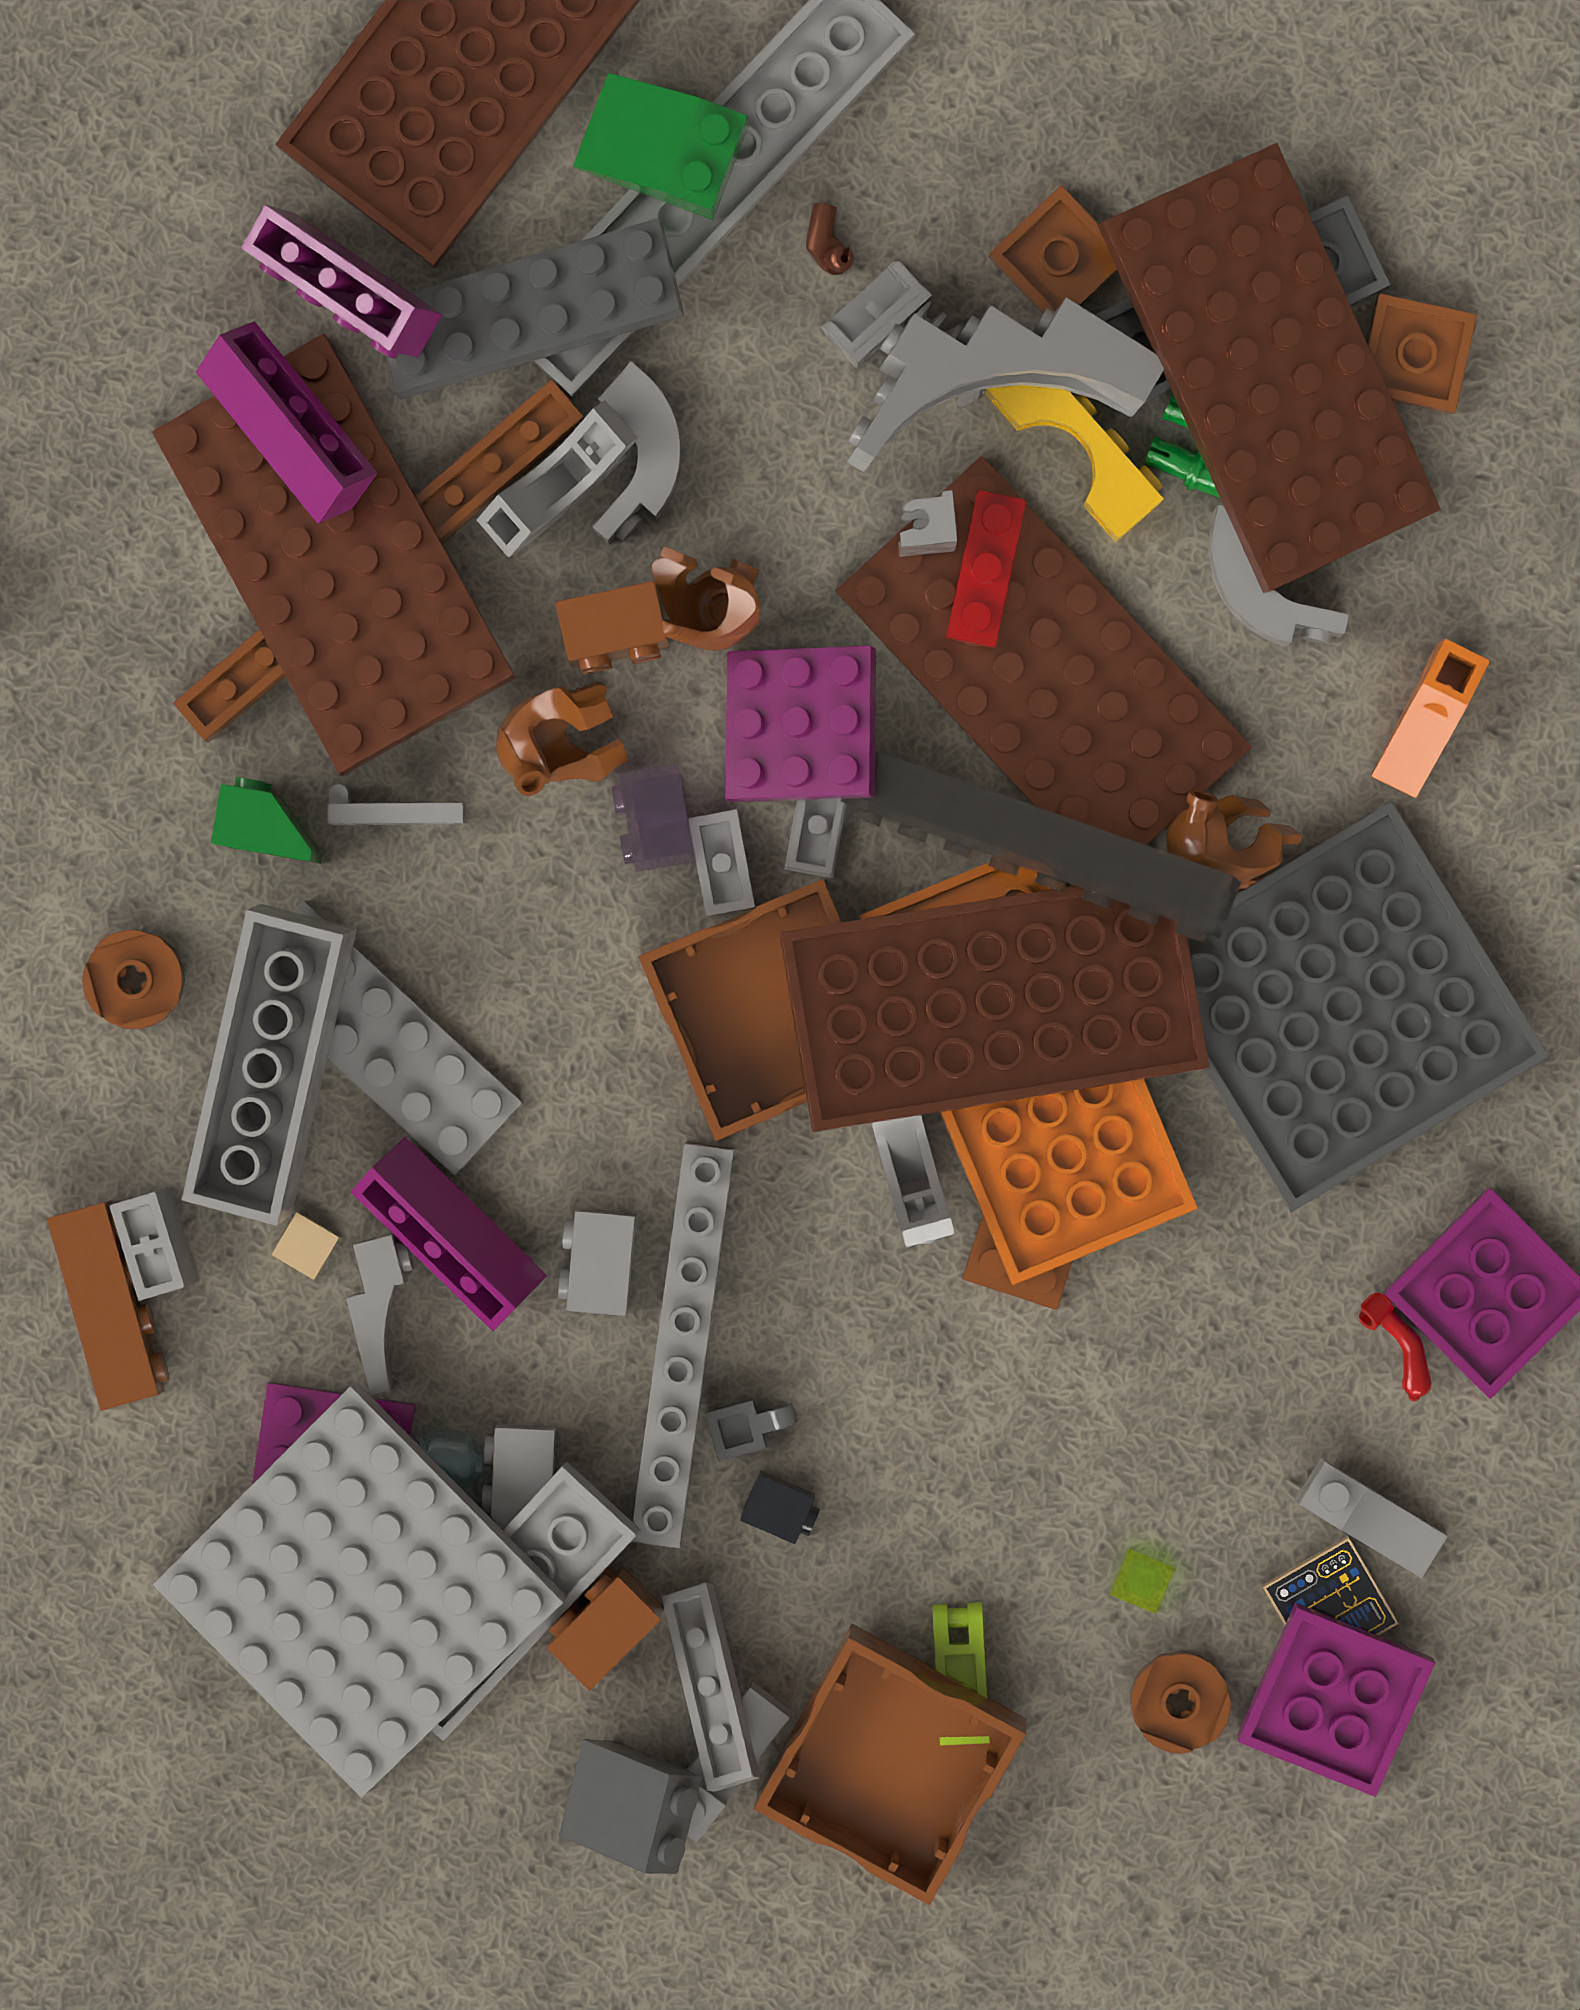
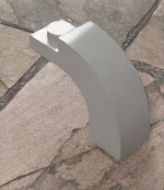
(658, 448)
(559, 481)
(1262, 613)
(913, 1180)

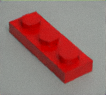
(986, 569)

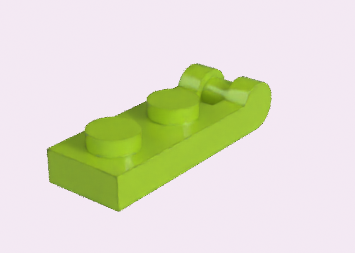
(961, 1659)

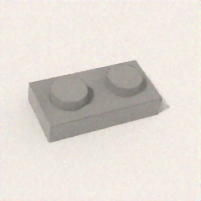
(721, 862)

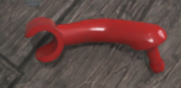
(1378, 1311)

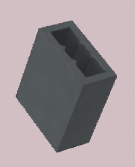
(630, 1806)

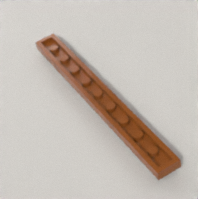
(447, 504)

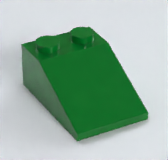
(662, 144)

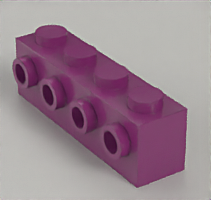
(341, 282)
(286, 422)
(492, 1269)

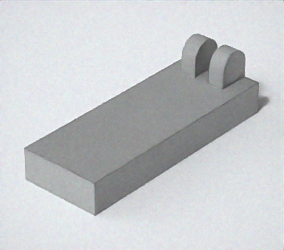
(344, 812)

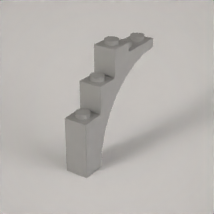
(1064, 352)

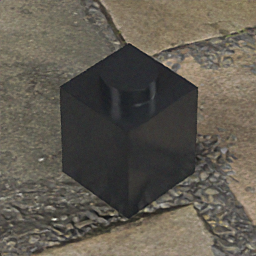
(780, 1508)

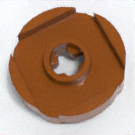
(109, 964)
(1192, 1727)

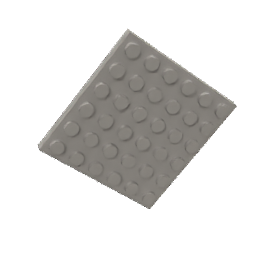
(359, 1590)

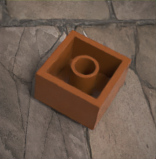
(612, 627)
(605, 1626)

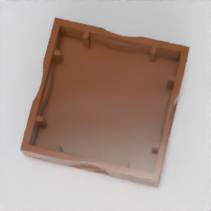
(733, 1009)
(871, 1766)

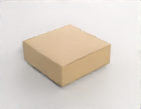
(306, 1245)

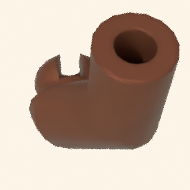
(823, 244)

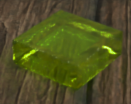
(1142, 1580)

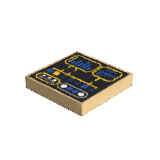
(1335, 1585)

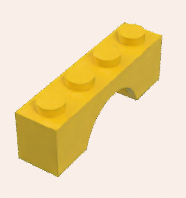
(1119, 490)

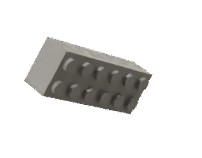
(268, 1064)

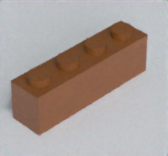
(106, 1307)

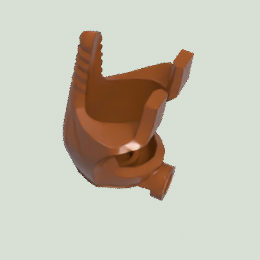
(710, 610)
(535, 742)
(1202, 836)

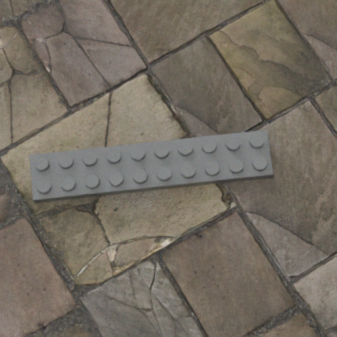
(790, 100)

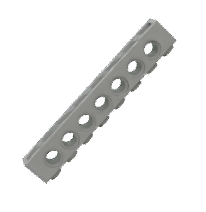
(682, 1344)

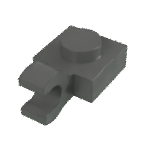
(741, 1428)

